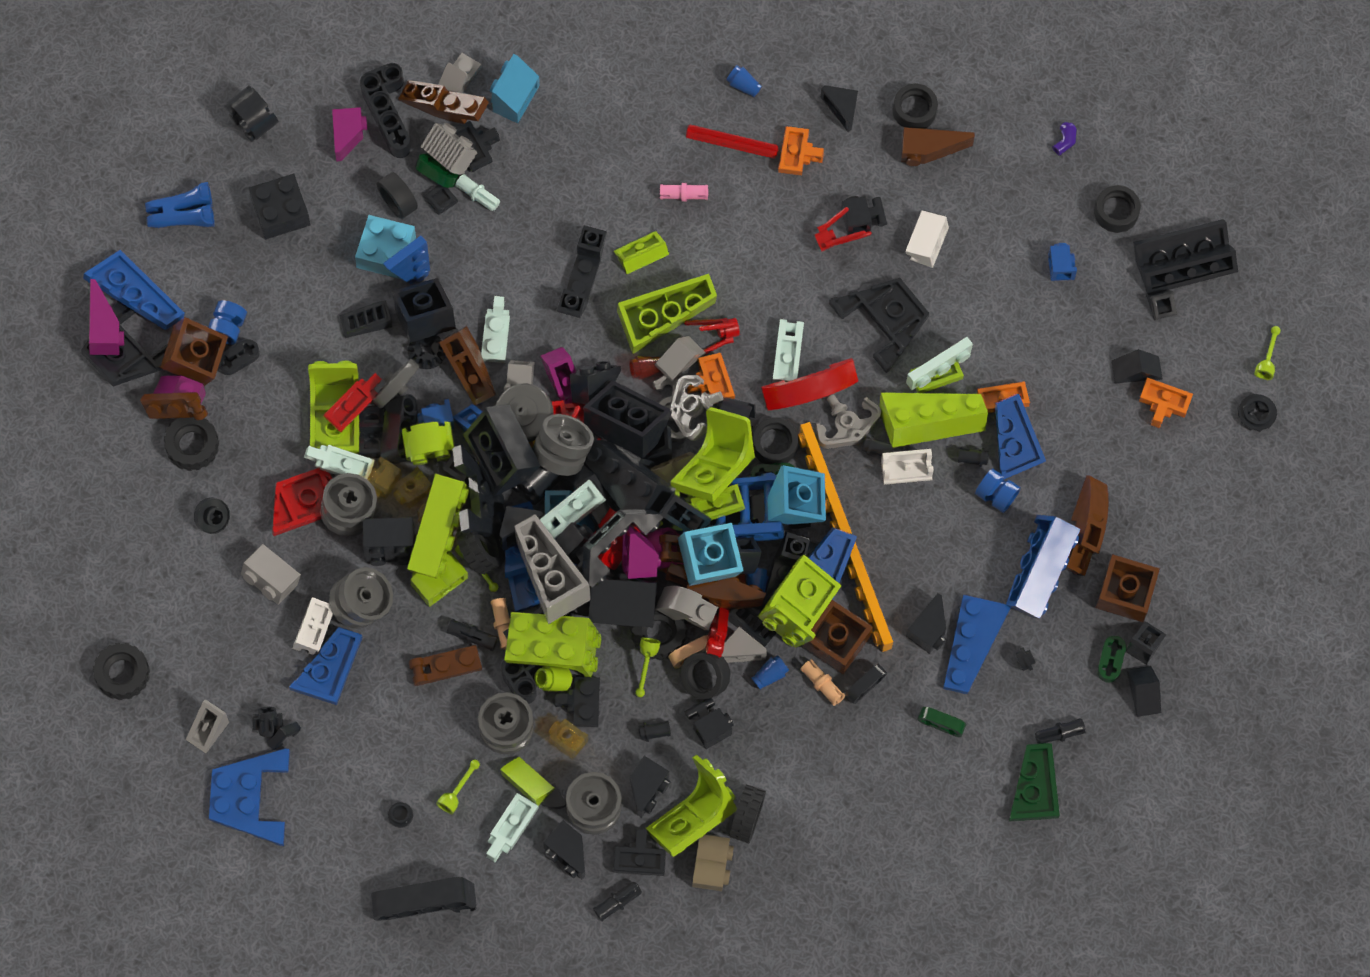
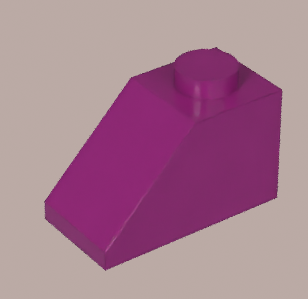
(348, 130)
(558, 369)
(179, 384)
(639, 555)

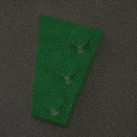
(1036, 787)

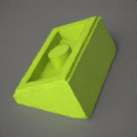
(642, 252)
(527, 780)

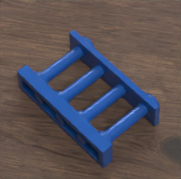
(760, 531)

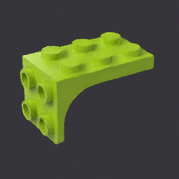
(327, 386)
(721, 458)
(799, 602)
(562, 643)
(698, 813)

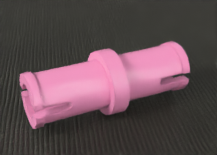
(683, 192)

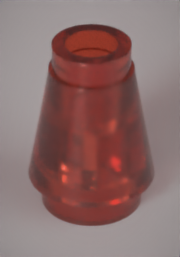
(643, 366)

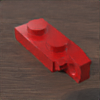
(352, 403)
(718, 633)

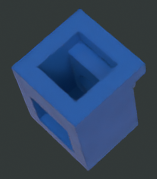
(1061, 262)
(437, 413)

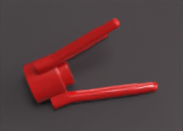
(827, 239)
(725, 328)

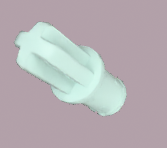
(477, 192)

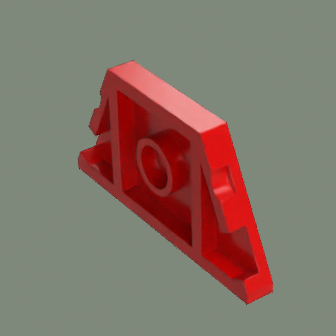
(299, 500)

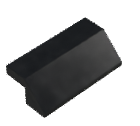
(1185, 257)

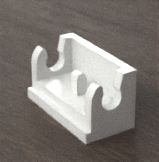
(927, 238)
(907, 466)
(313, 626)

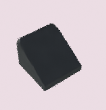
(1162, 304)

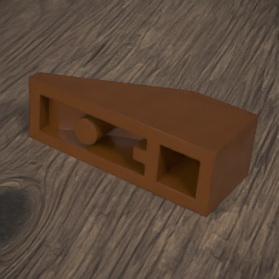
(927, 145)
(468, 364)

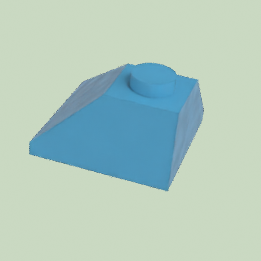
(797, 497)

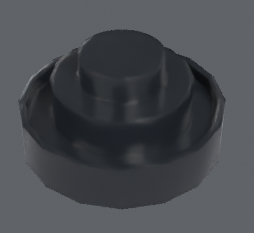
(211, 515)

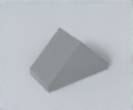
(679, 357)
(743, 648)
(207, 726)

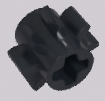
(267, 721)

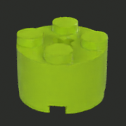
(428, 442)

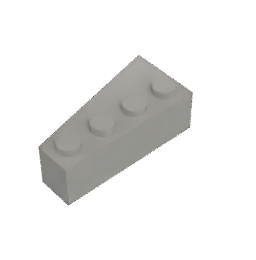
(552, 573)

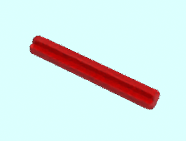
(732, 141)

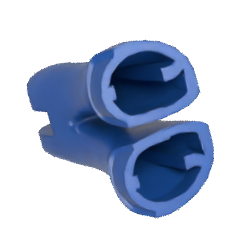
(169, 209)

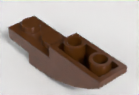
(443, 103)
(1091, 519)
(723, 593)

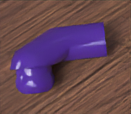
(1068, 138)

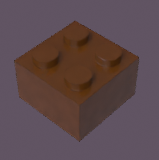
(194, 351)
(1127, 588)
(838, 637)

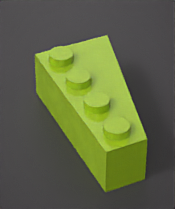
(663, 310)
(931, 416)
(438, 526)

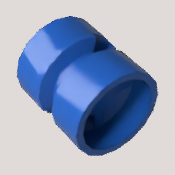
(228, 319)
(997, 490)

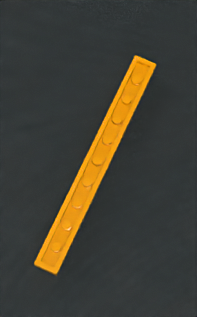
(856, 568)

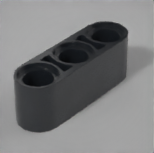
(399, 414)

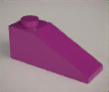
(104, 325)

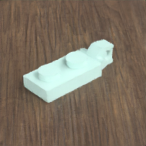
(496, 332)
(339, 461)
(510, 826)

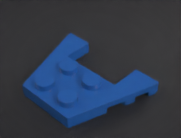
(238, 792)

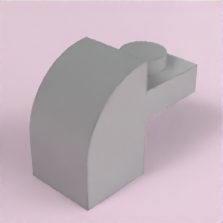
(519, 373)
(686, 604)

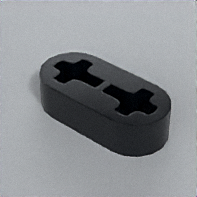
(241, 361)
(866, 683)

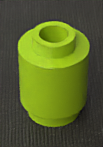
(553, 678)

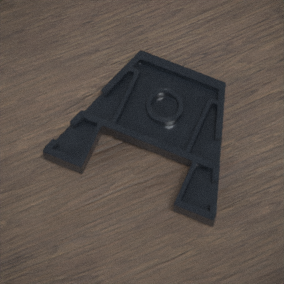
(893, 310)
(132, 358)
(487, 509)

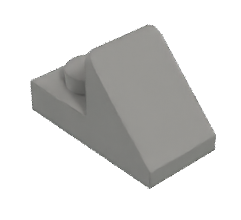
(460, 74)

